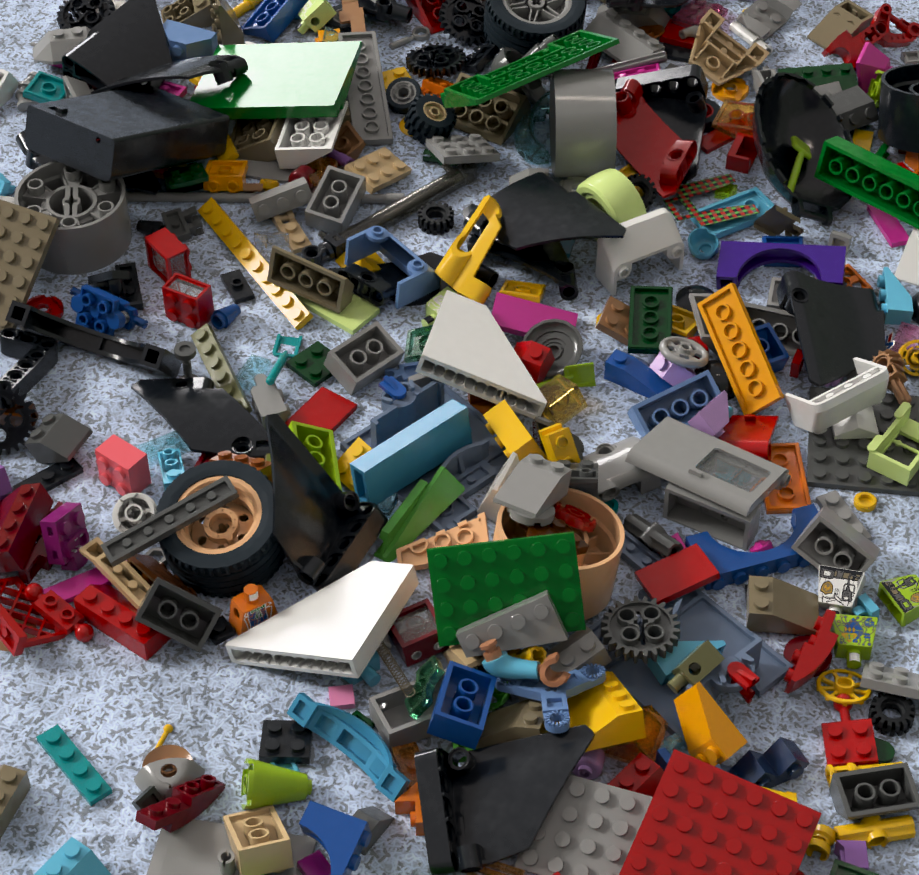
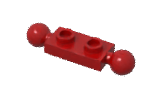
(59, 612)

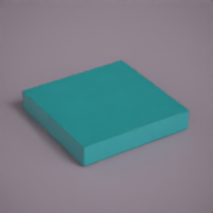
(45, 88)

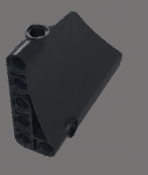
(679, 100)
(832, 324)
(494, 799)

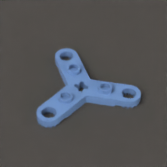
(554, 699)

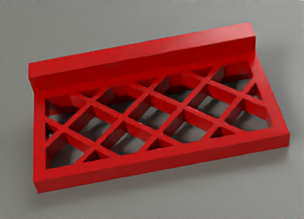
(13, 633)

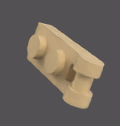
(297, 237)

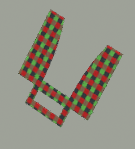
(711, 216)

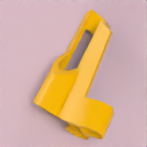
(460, 267)

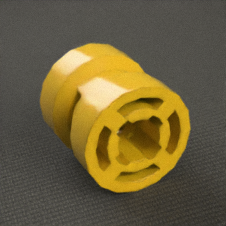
(821, 841)

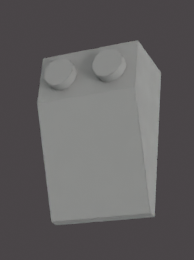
(534, 485)

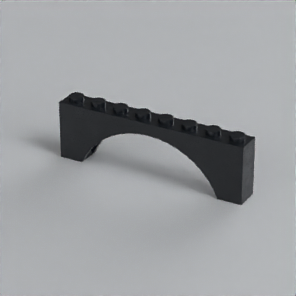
(136, 354)

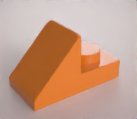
(410, 804)

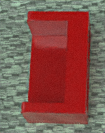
(741, 154)

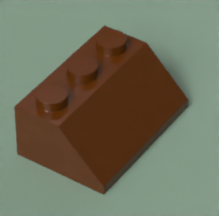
(150, 569)

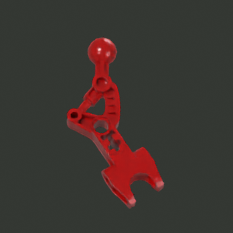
(850, 47)

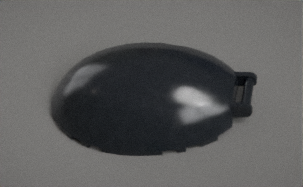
(789, 108)

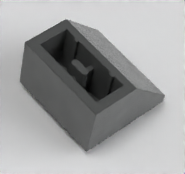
(583, 476)

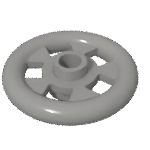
(684, 352)

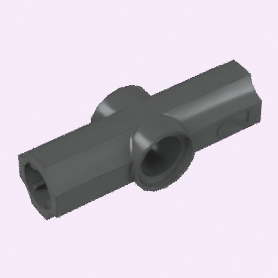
(651, 535)

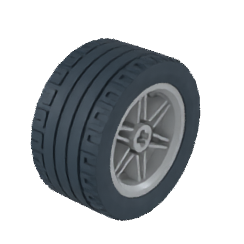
(528, 22)

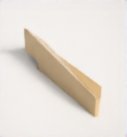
(122, 576)

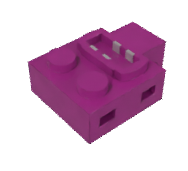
(64, 535)

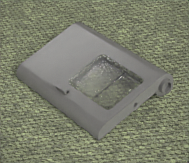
(707, 466)

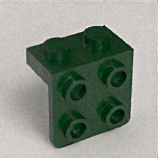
(185, 178)

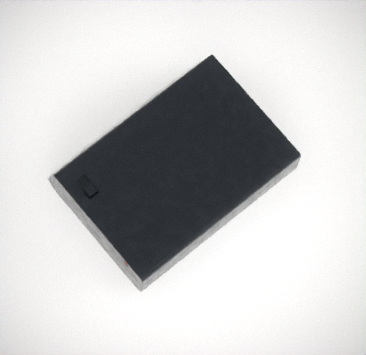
(125, 131)

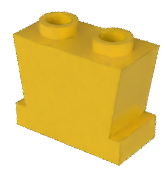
(559, 443)

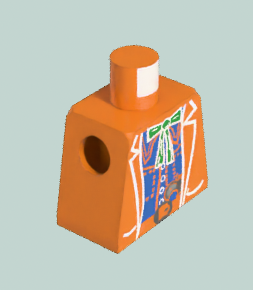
(251, 608)

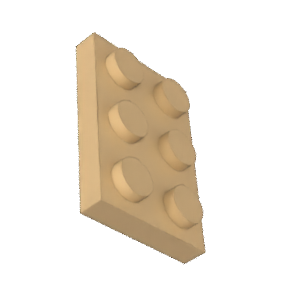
(380, 169)

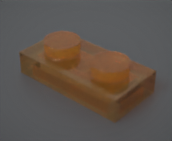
(404, 759)

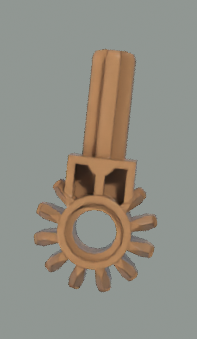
(897, 378)

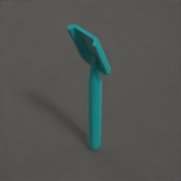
(282, 357)

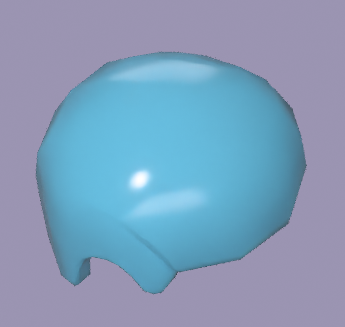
(706, 241)

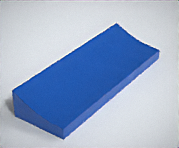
(272, 18)

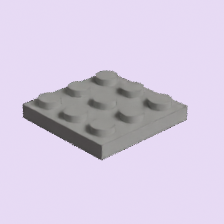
(462, 149)

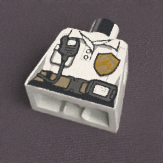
(839, 588)

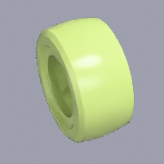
(613, 195)

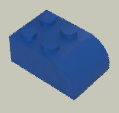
(462, 705)

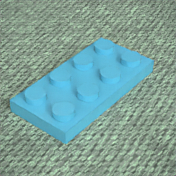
(747, 197)

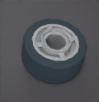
(399, 88)

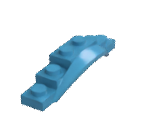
(354, 739)

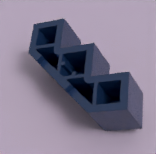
(777, 765)

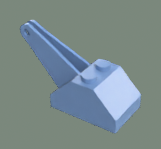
(189, 41)

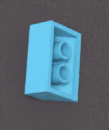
(73, 859)

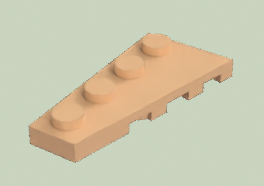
(465, 533)

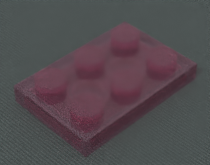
(694, 11)

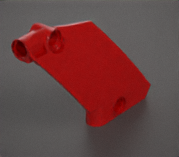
(650, 143)

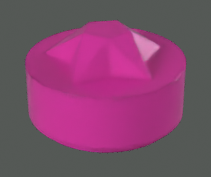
(761, 545)

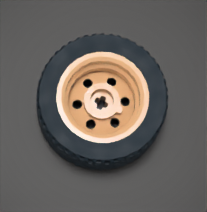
(225, 549)

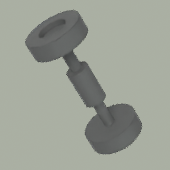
(185, 352)

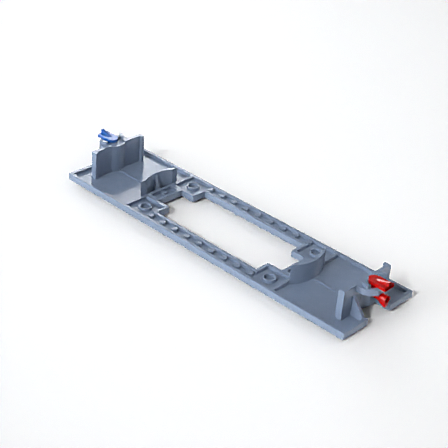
(749, 662)

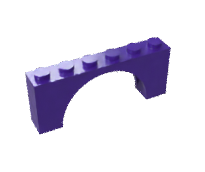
(740, 258)

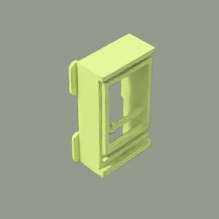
(878, 446)

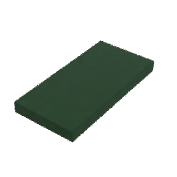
(649, 318)

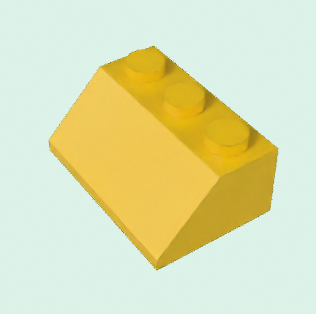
(511, 432)

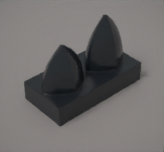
(109, 280)

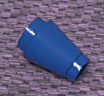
(225, 316)

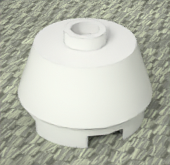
(132, 510)

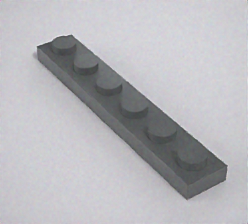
(169, 521)

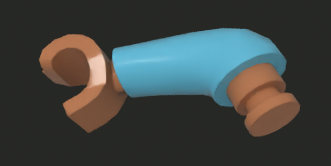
(504, 666)

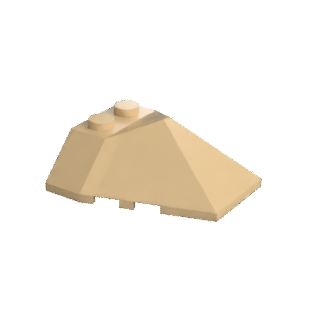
(720, 54)

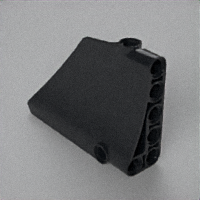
(313, 520)

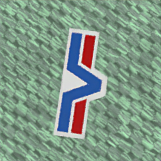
(888, 342)

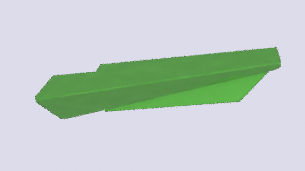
(418, 512)

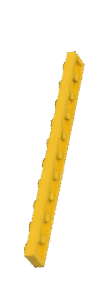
(254, 263)

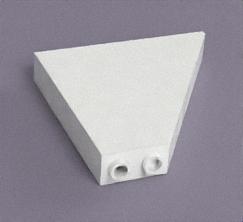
(476, 357)
(332, 628)

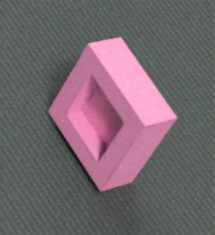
(342, 696)

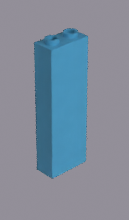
(411, 452)

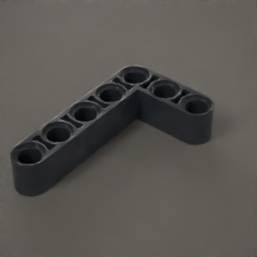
(36, 355)

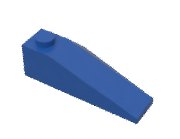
(633, 374)

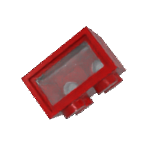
(167, 254)
(188, 301)

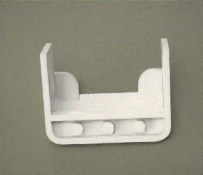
(643, 238)
(841, 401)

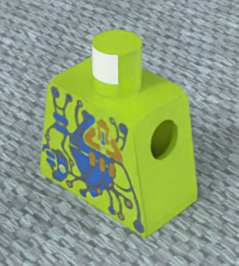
(854, 638)

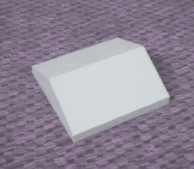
(857, 426)

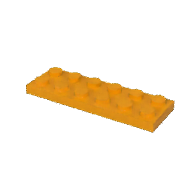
(740, 350)

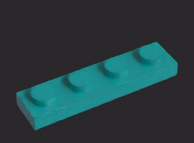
(74, 765)

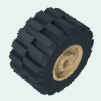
(429, 118)

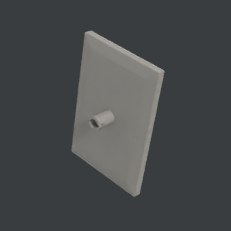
(206, 850)

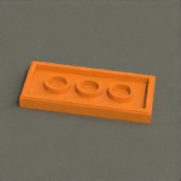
(796, 492)

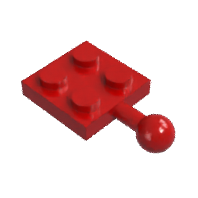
(849, 739)

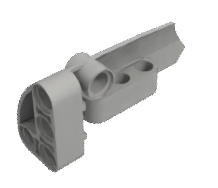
(616, 473)

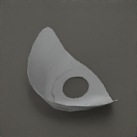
(151, 775)

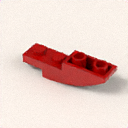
(812, 654)

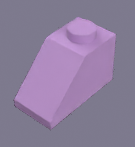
(669, 371)
(713, 416)

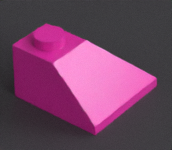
(868, 62)

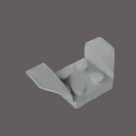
(767, 16)

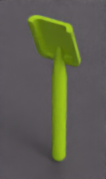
(804, 151)
(580, 374)

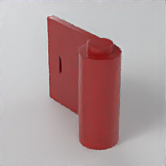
(751, 433)

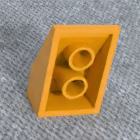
(706, 727)

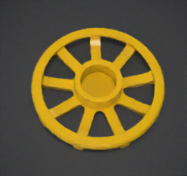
(842, 685)

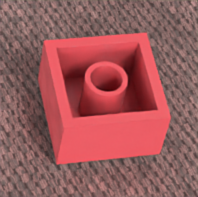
(122, 466)

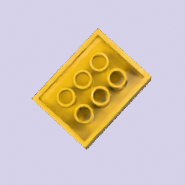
(608, 712)

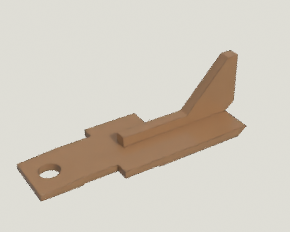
(352, 14)

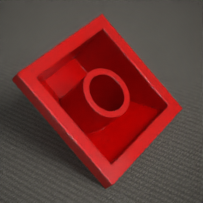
(535, 358)

